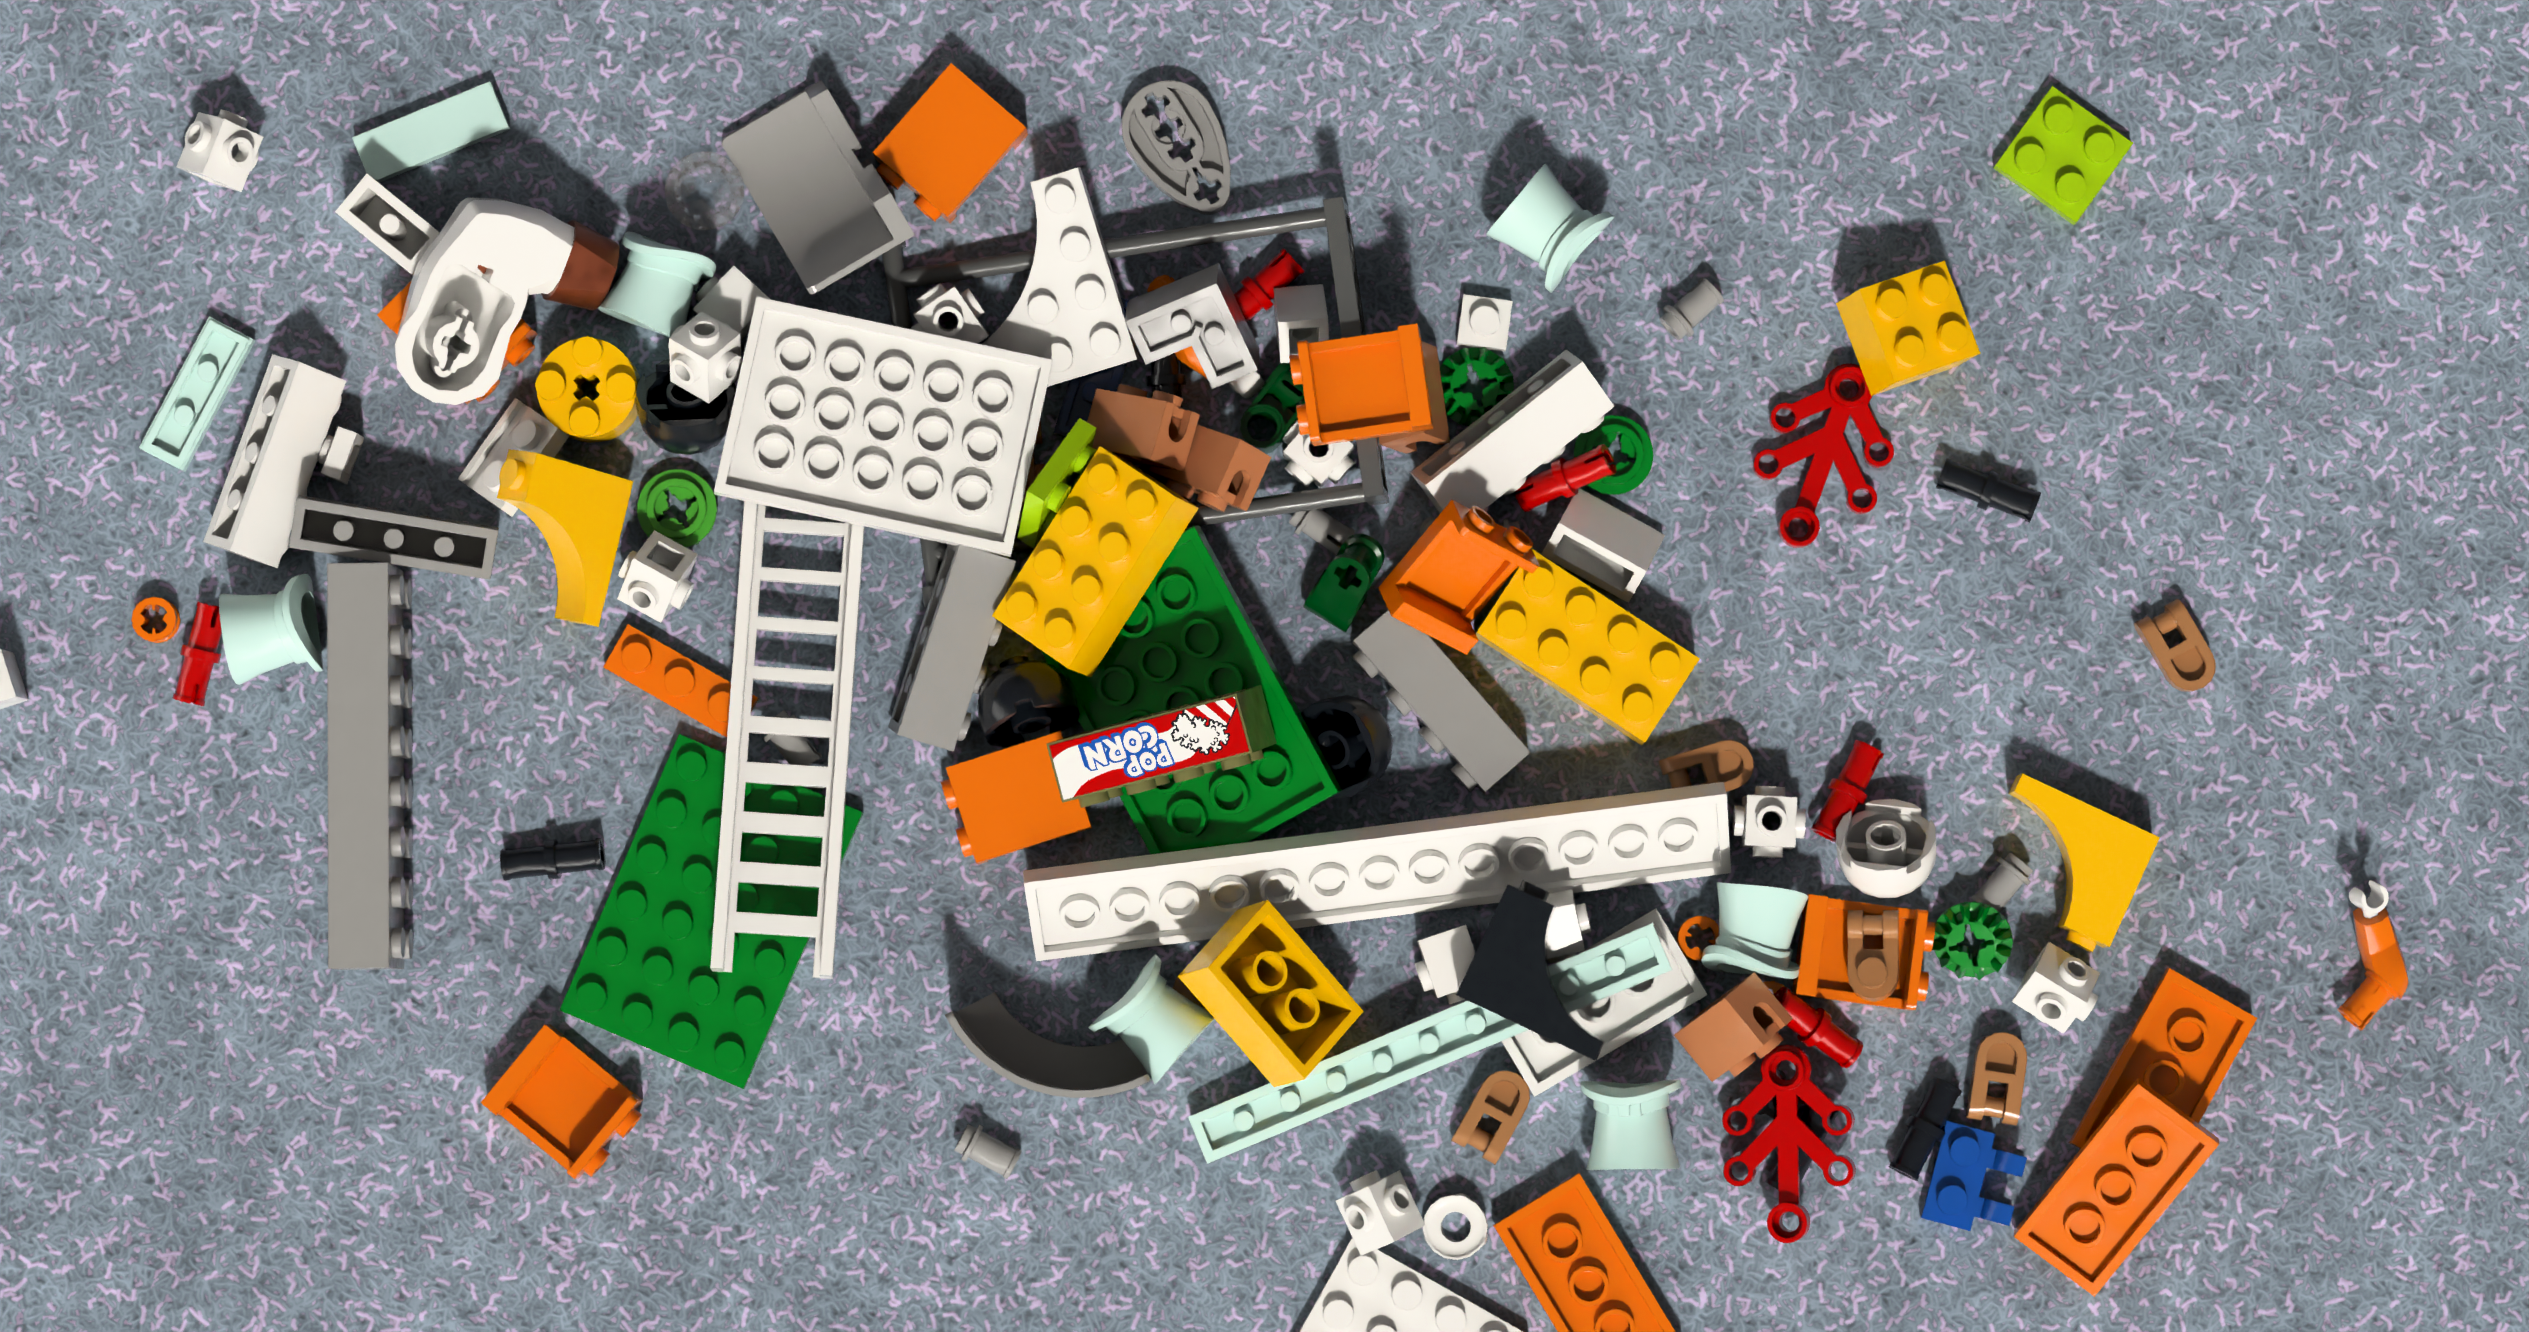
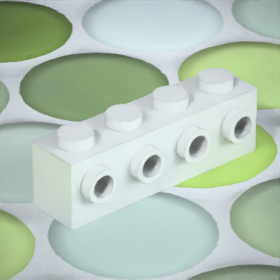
(1515, 436)
(274, 460)

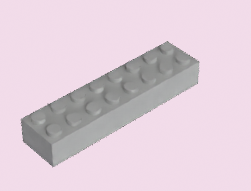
(368, 766)

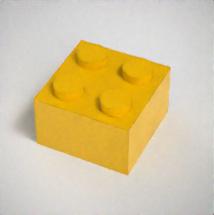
(1908, 328)

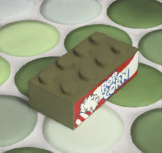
(1168, 742)

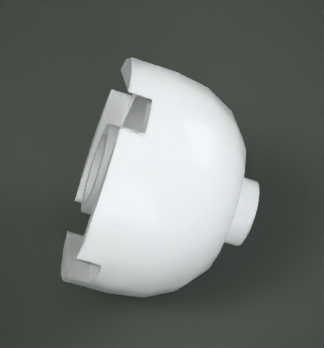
(1886, 848)

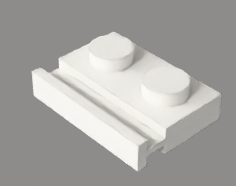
(519, 430)

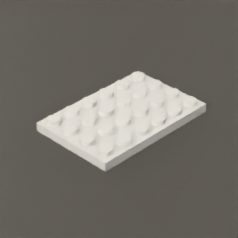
(883, 426)

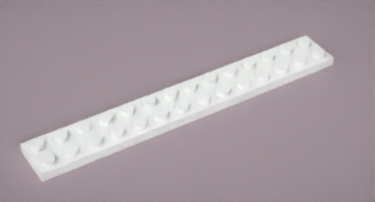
(1380, 870)

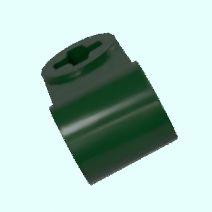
(1275, 403)
(1346, 581)

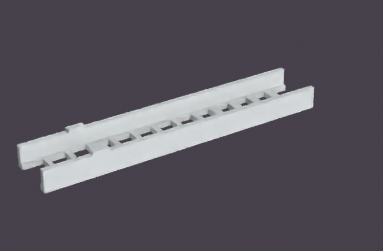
(741, 723)

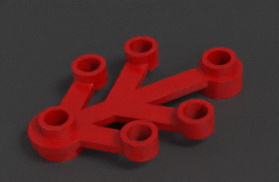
(1828, 448)
(1788, 1134)

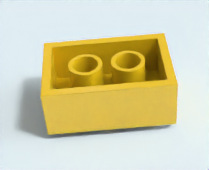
(1271, 993)

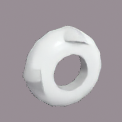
(1440, 1242)

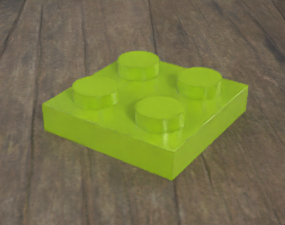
(2063, 155)
(1056, 482)

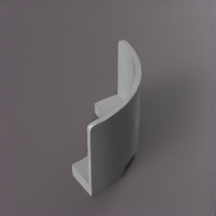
(814, 189)
(1040, 1063)

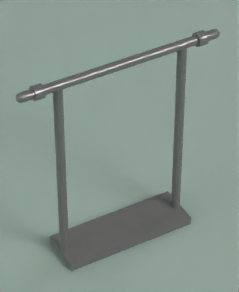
(1333, 216)

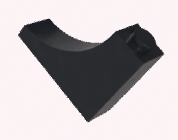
(1513, 971)

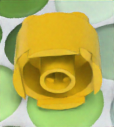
(560, 390)

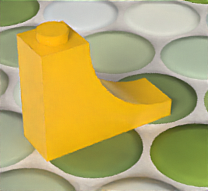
(580, 520)
(2100, 860)

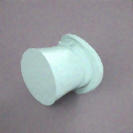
(1548, 226)
(656, 284)
(270, 630)
(1755, 930)
(1154, 1021)
(1631, 1125)

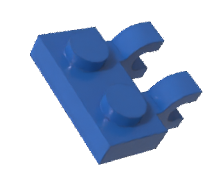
(1960, 1175)

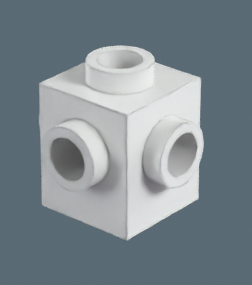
(220, 149)
(963, 305)
(705, 356)
(1319, 470)
(650, 583)
(1748, 822)
(2057, 988)
(1379, 1211)

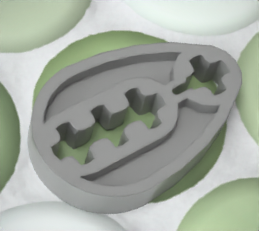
(1152, 154)

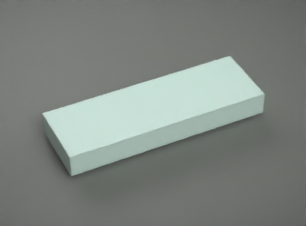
(431, 132)
(197, 394)

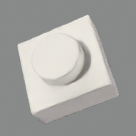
(1484, 322)
(340, 454)

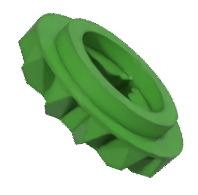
(685, 486)

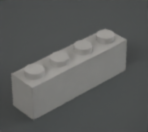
(393, 537)
(952, 647)
(1441, 699)

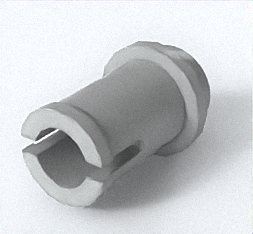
(1690, 309)
(1321, 528)
(794, 749)
(2003, 882)
(987, 1150)

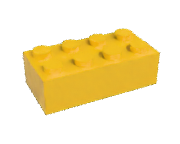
(1095, 562)
(1587, 648)

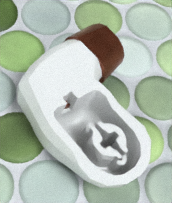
(476, 287)

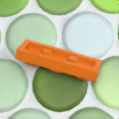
(672, 678)

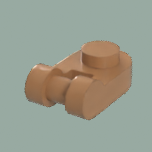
(2187, 664)
(1721, 762)
(1873, 972)
(2002, 1060)
(1502, 1097)

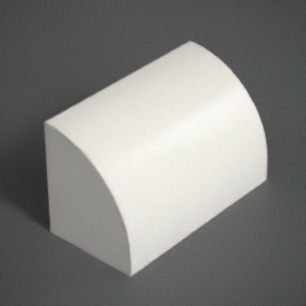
(1603, 545)

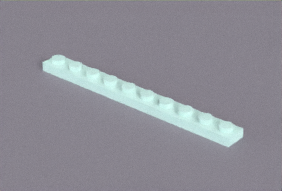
(1418, 1049)

